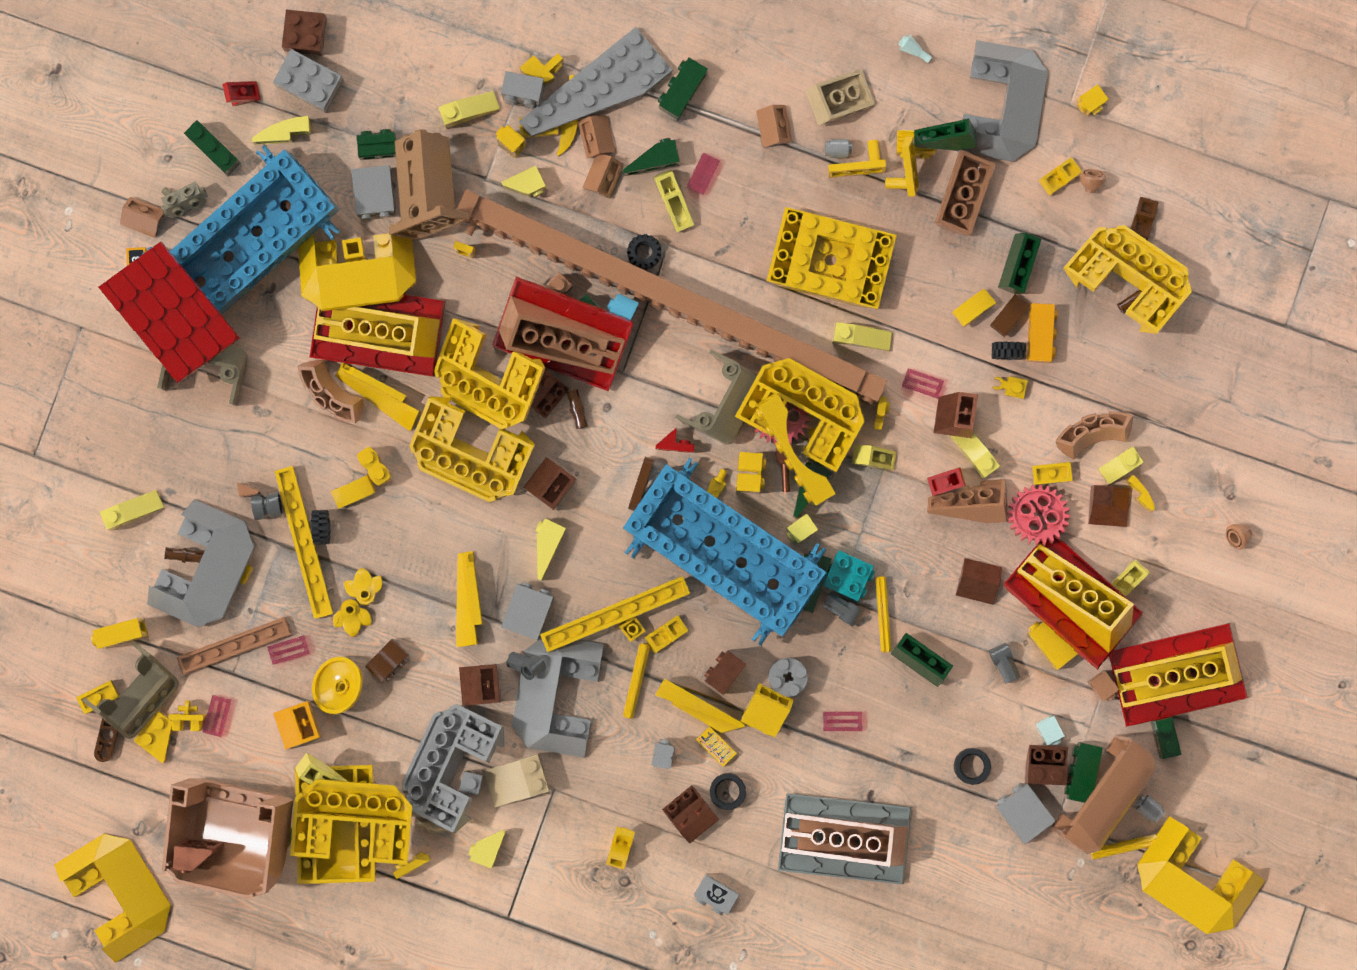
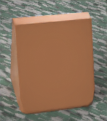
(246, 491)

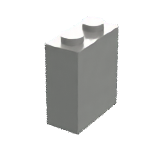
(373, 192)
(527, 611)
(1024, 813)

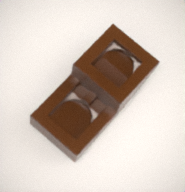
(1144, 216)
(1009, 315)

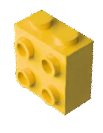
(767, 710)

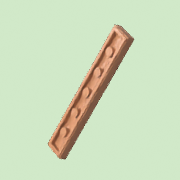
(234, 645)

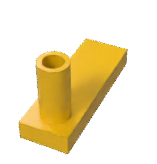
(873, 166)
(911, 179)

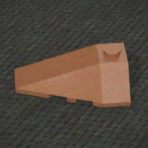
(980, 503)

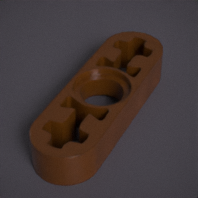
(641, 483)
(99, 747)

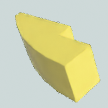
(283, 131)
(673, 200)

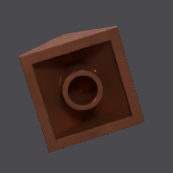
(979, 581)

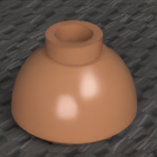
(1092, 179)
(1238, 535)

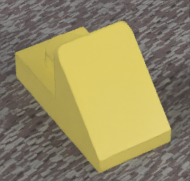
(1130, 577)

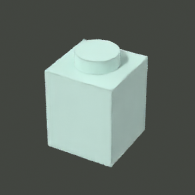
(1050, 731)

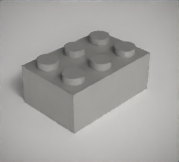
(308, 81)

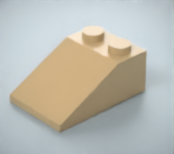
(839, 97)
(516, 780)

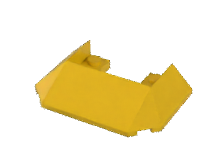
(1139, 262)
(356, 283)
(815, 394)
(491, 398)
(463, 465)
(355, 802)
(131, 883)
(1204, 908)

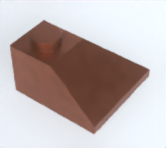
(1108, 506)
(192, 853)

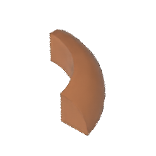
(328, 394)
(1094, 429)

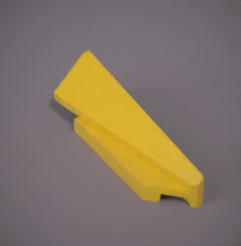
(379, 394)
(468, 601)
(697, 707)

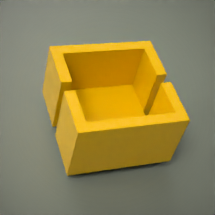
(750, 463)

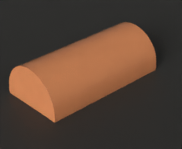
(964, 193)

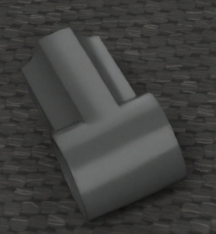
(845, 610)
(1003, 660)
(527, 666)

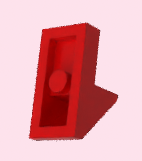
(241, 92)
(668, 444)
(946, 481)

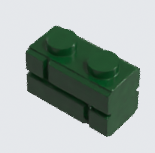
(376, 145)
(1166, 737)

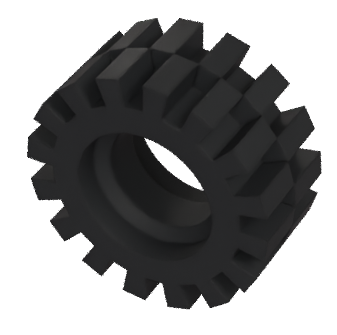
(644, 240)
(1009, 350)
(320, 527)

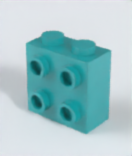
(848, 576)

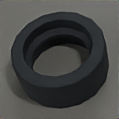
(986, 762)
(713, 793)

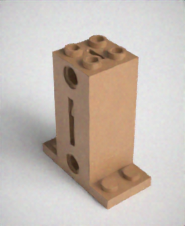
(425, 186)

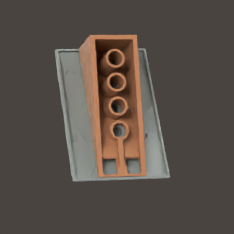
(844, 838)

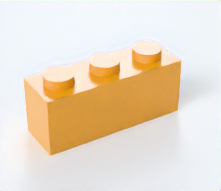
(1041, 333)

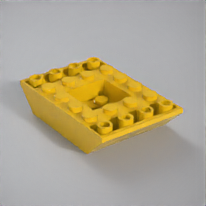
(859, 252)

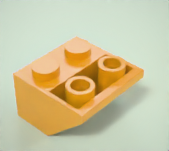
(297, 724)

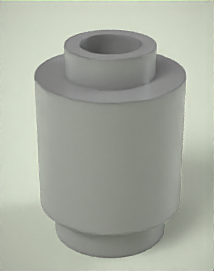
(838, 148)
(1149, 808)

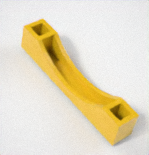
(775, 416)

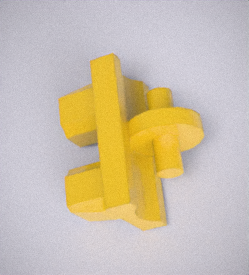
(177, 720)

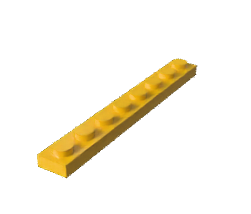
(303, 542)
(614, 613)

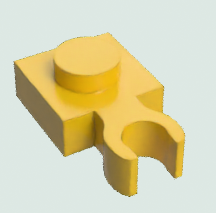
(1013, 387)
(882, 408)

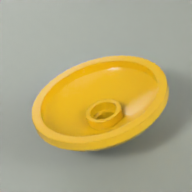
(329, 685)

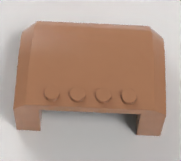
(1110, 798)
(246, 820)

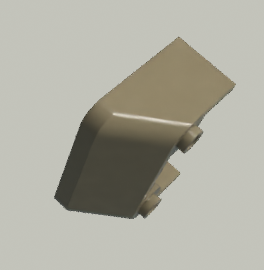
(232, 371)
(723, 424)
(140, 699)

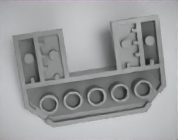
(1023, 100)
(217, 574)
(536, 698)
(438, 758)

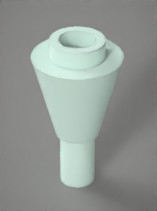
(910, 46)

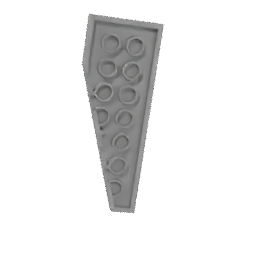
(614, 77)

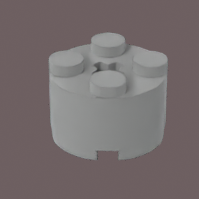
(797, 671)

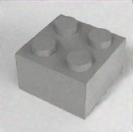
(522, 90)

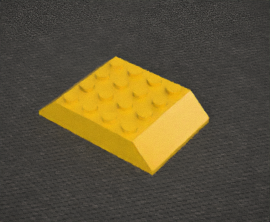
(348, 842)

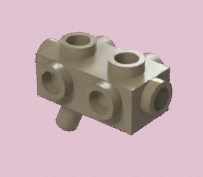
(183, 200)

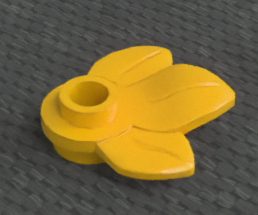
(363, 583)
(351, 620)

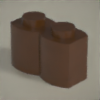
(387, 661)

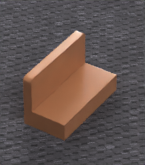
(774, 125)
(596, 136)
(603, 175)
(141, 216)

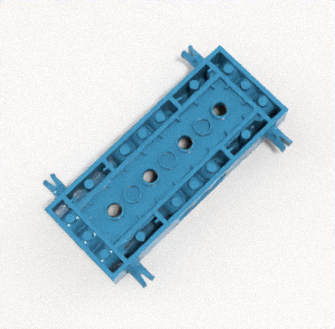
(233, 225)
(734, 539)

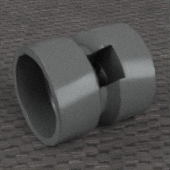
(268, 505)

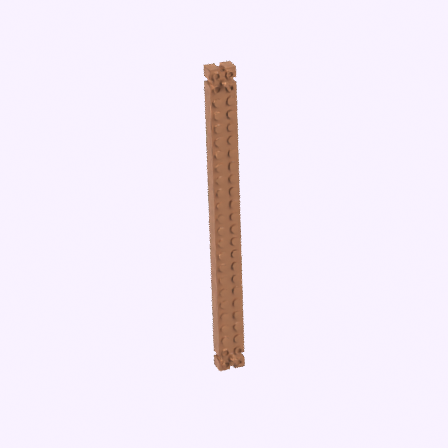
(665, 295)

